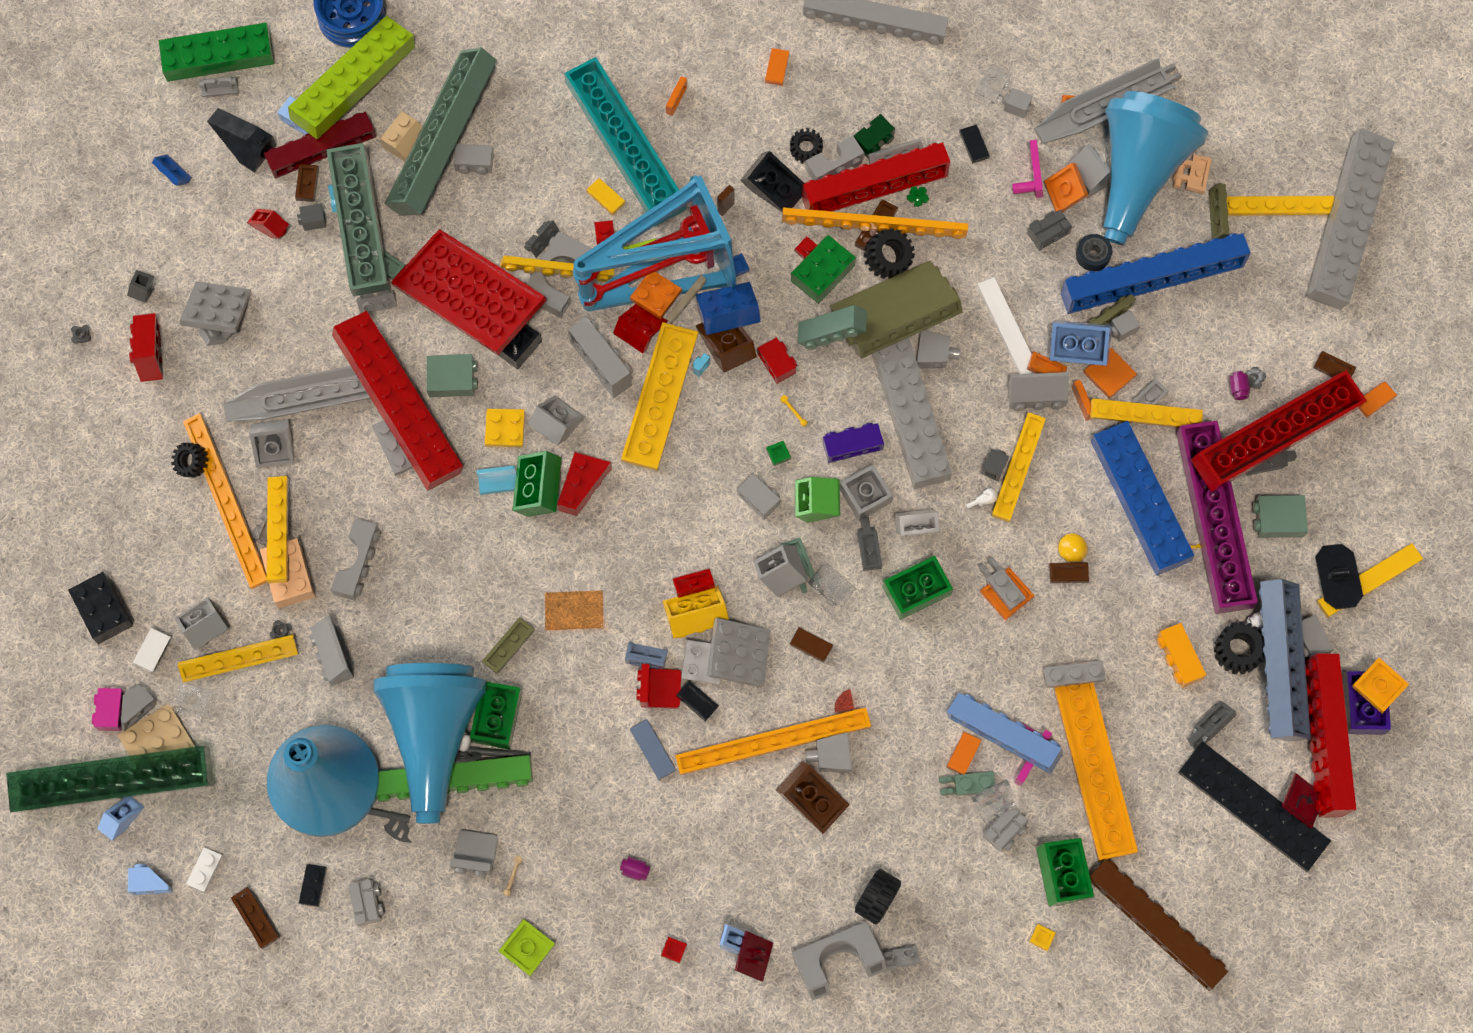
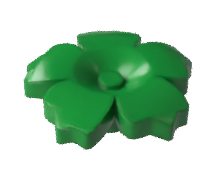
(918, 196)

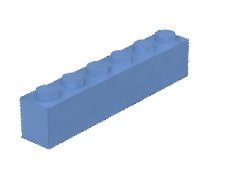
(1005, 733)

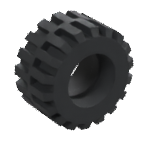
(898, 243)
(1231, 660)
(877, 896)

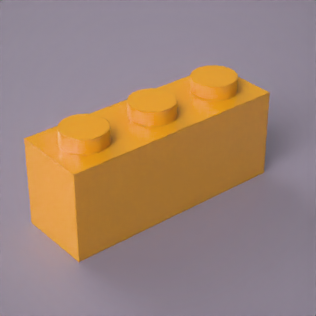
(1180, 655)

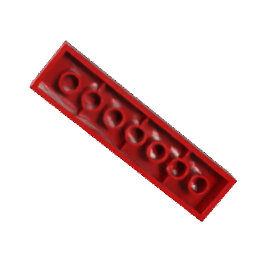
(877, 179)
(1329, 737)

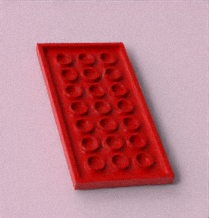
(469, 291)

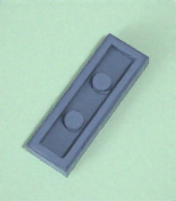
(652, 749)

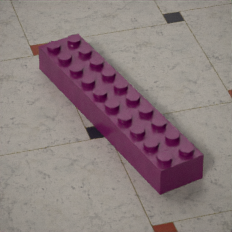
(1217, 526)

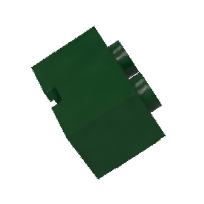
(875, 136)

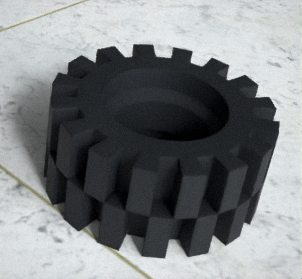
(805, 136)
(197, 463)

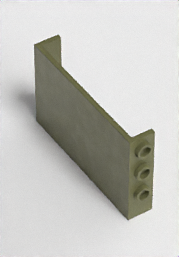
(902, 307)

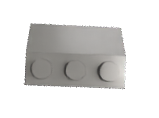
(1038, 391)
(330, 652)

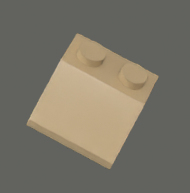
(401, 136)

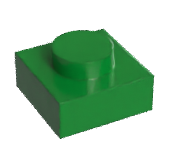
(778, 453)

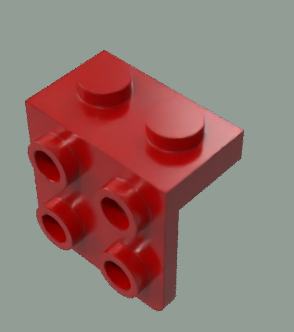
(638, 327)
(658, 687)

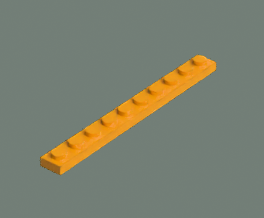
(874, 222)
(227, 504)
(772, 741)

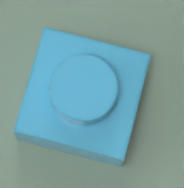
(701, 364)

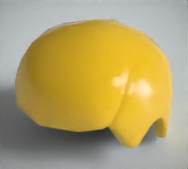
(1073, 548)

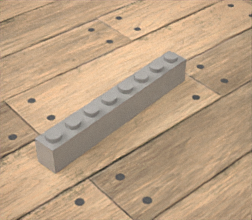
(880, 17)

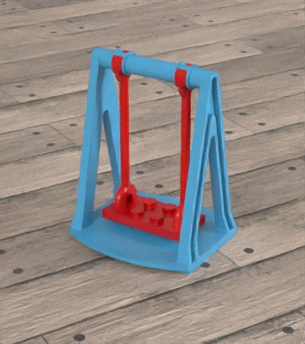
(699, 233)

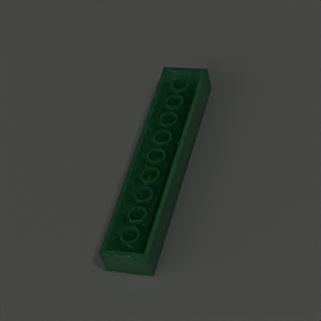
(109, 779)

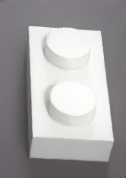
(204, 870)

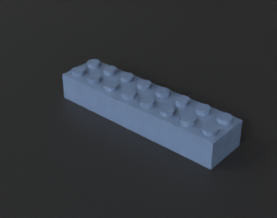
(1284, 660)

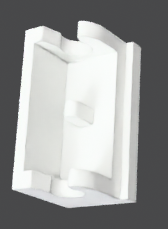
(151, 650)

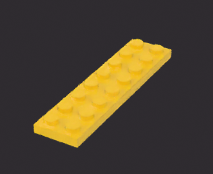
(659, 396)

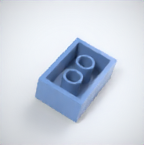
(1081, 342)

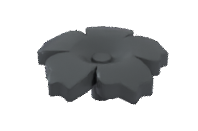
(1255, 377)

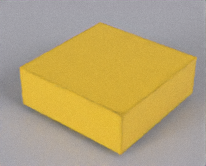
(1042, 937)

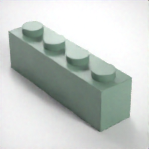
(832, 327)

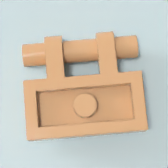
(1197, 176)

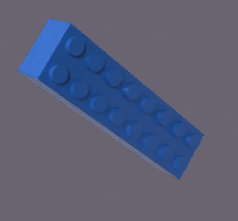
(1142, 498)

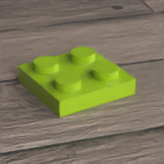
(526, 947)

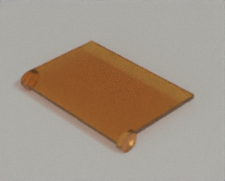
(574, 610)

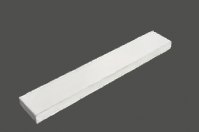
(1005, 324)

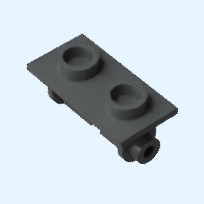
(538, 243)

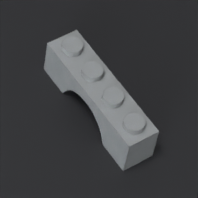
(348, 582)

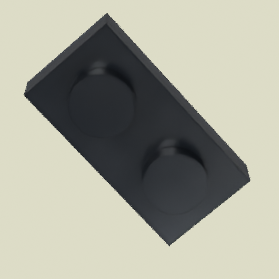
(312, 885)

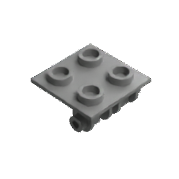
(697, 662)

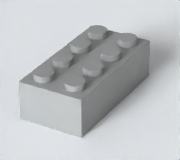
(600, 357)

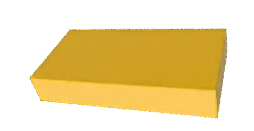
(605, 196)

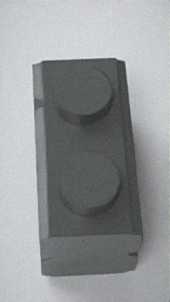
(1049, 229)

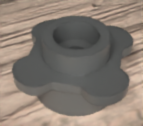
(82, 338)
(277, 625)

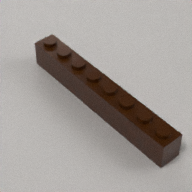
(1157, 925)

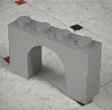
(560, 249)
(854, 940)

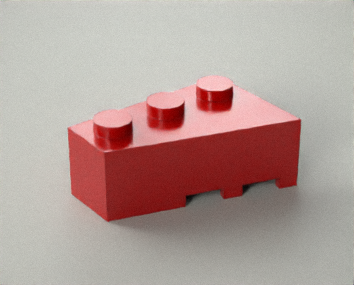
(145, 347)
(581, 482)

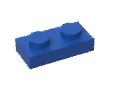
(171, 170)

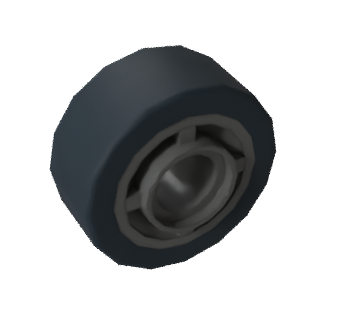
(1096, 243)

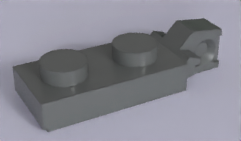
(1276, 463)
(869, 546)
(1211, 724)

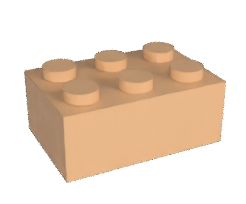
(299, 583)

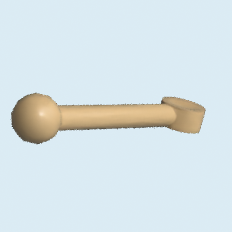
(518, 860)

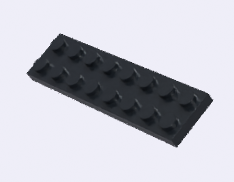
(1253, 806)

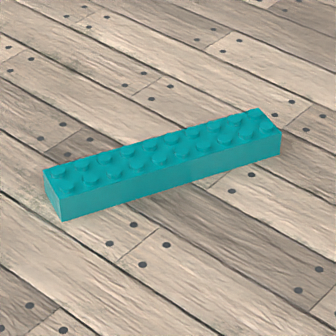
(621, 135)

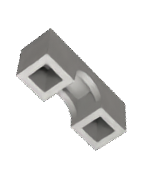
(849, 153)

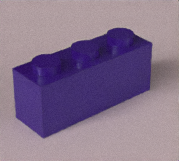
(853, 442)

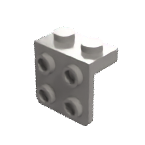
(474, 853)

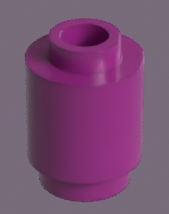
(1239, 385)
(635, 868)

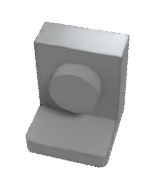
(214, 337)

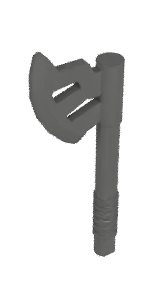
(476, 753)
(394, 817)

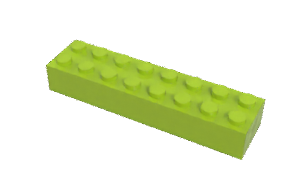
(351, 77)

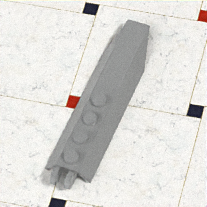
(1090, 106)
(296, 395)

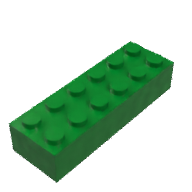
(216, 52)

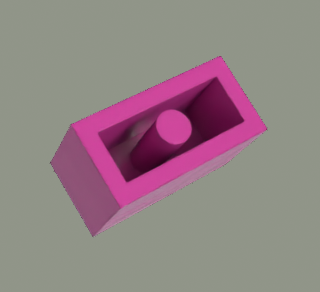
(108, 709)

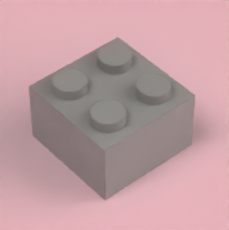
(866, 492)

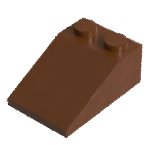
(729, 347)
(812, 797)

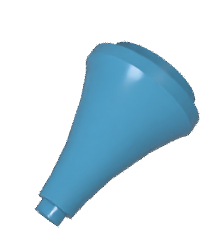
(1147, 147)
(429, 717)
(323, 780)

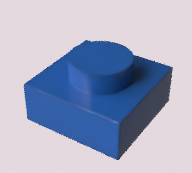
(740, 265)

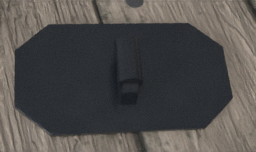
(1339, 576)

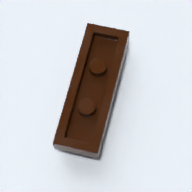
(883, 209)
(255, 918)

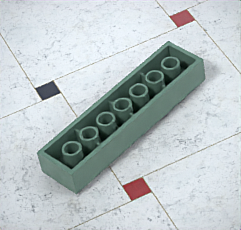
(358, 219)

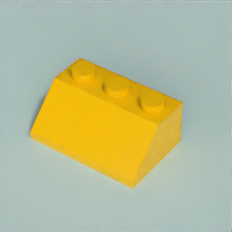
(694, 612)

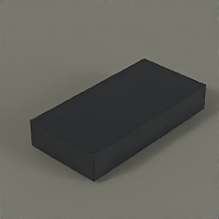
(974, 143)
(697, 701)

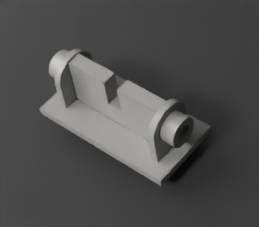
(218, 86)
(372, 303)
(260, 532)
(901, 957)

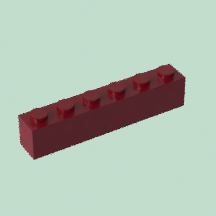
(311, 150)

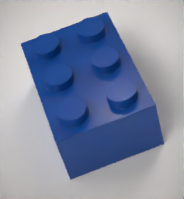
(728, 308)

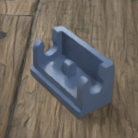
(641, 654)

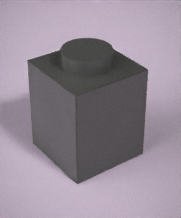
(312, 217)
(140, 286)
(995, 464)

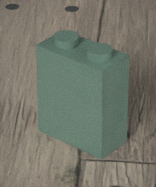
(451, 375)
(1280, 516)

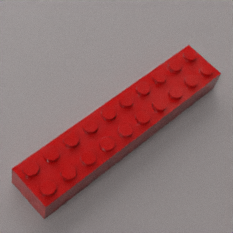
(397, 400)
(1278, 431)

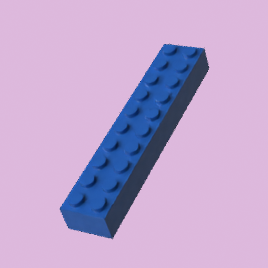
(1155, 273)

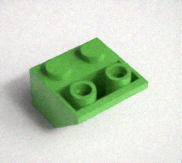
(817, 498)

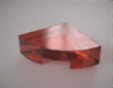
(844, 702)

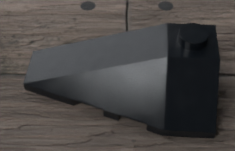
(242, 138)

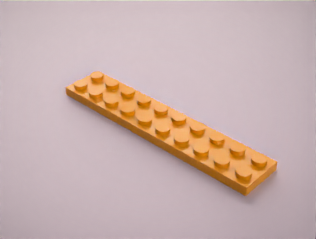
(1095, 771)

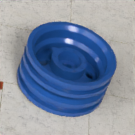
(345, 13)

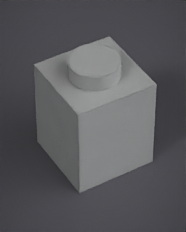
(1017, 102)
(1124, 326)

